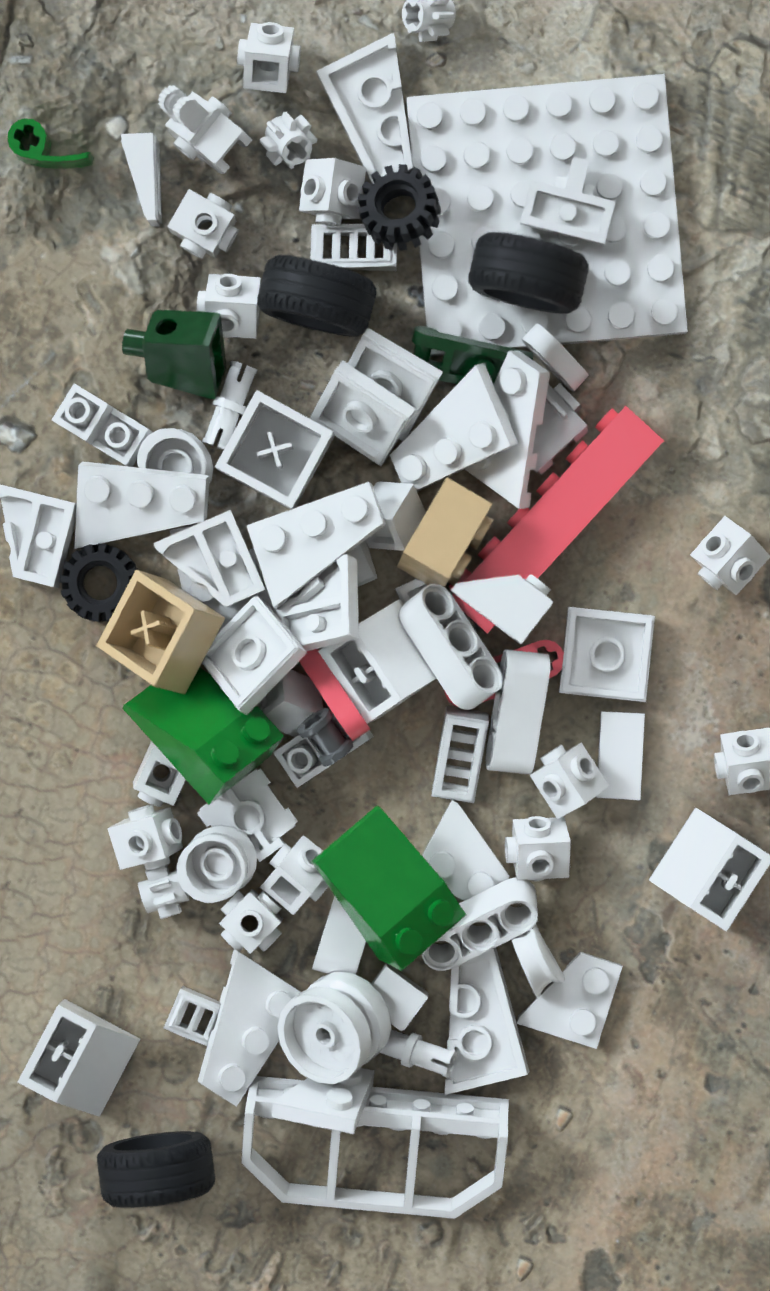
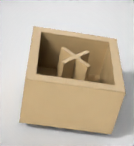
(447, 529)
(160, 632)

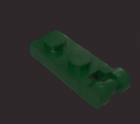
(459, 353)

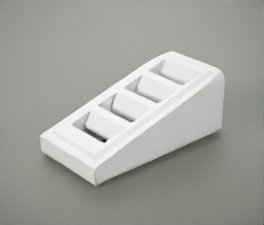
(143, 158)
(387, 263)
(465, 718)
(178, 1010)

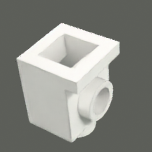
(154, 789)

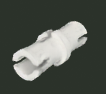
(229, 405)
(414, 1051)

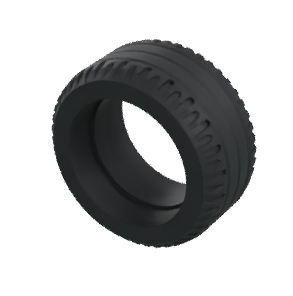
(528, 272)
(316, 295)
(156, 1169)

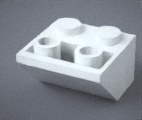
(380, 665)
(711, 869)
(78, 1059)

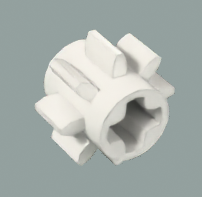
(428, 18)
(288, 140)
(162, 892)

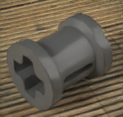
(325, 737)

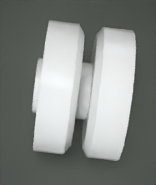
(334, 1027)

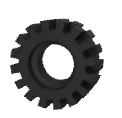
(392, 186)
(76, 570)

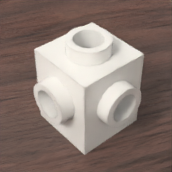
(268, 57)
(331, 190)
(195, 211)
(236, 302)
(729, 556)
(744, 761)
(568, 779)
(146, 838)
(539, 848)
(295, 867)
(260, 906)

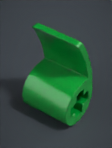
(40, 154)

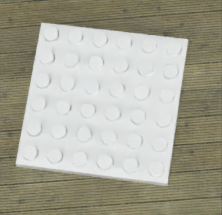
(481, 161)

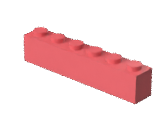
(566, 503)

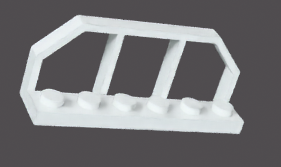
(398, 1111)

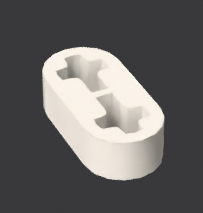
(555, 357)

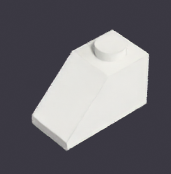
(507, 602)

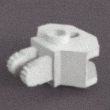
(201, 127)

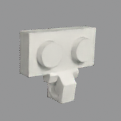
(569, 206)

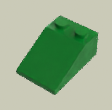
(204, 733)
(388, 889)

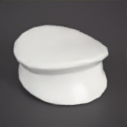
(175, 451)
(216, 864)
(537, 960)

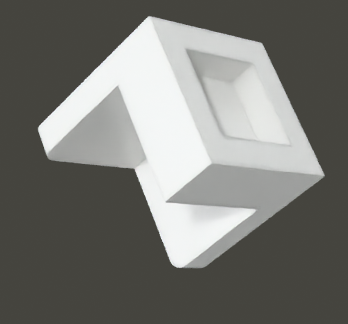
(401, 513)
(291, 702)
(400, 995)

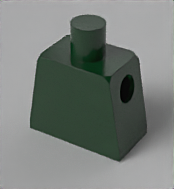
(181, 350)

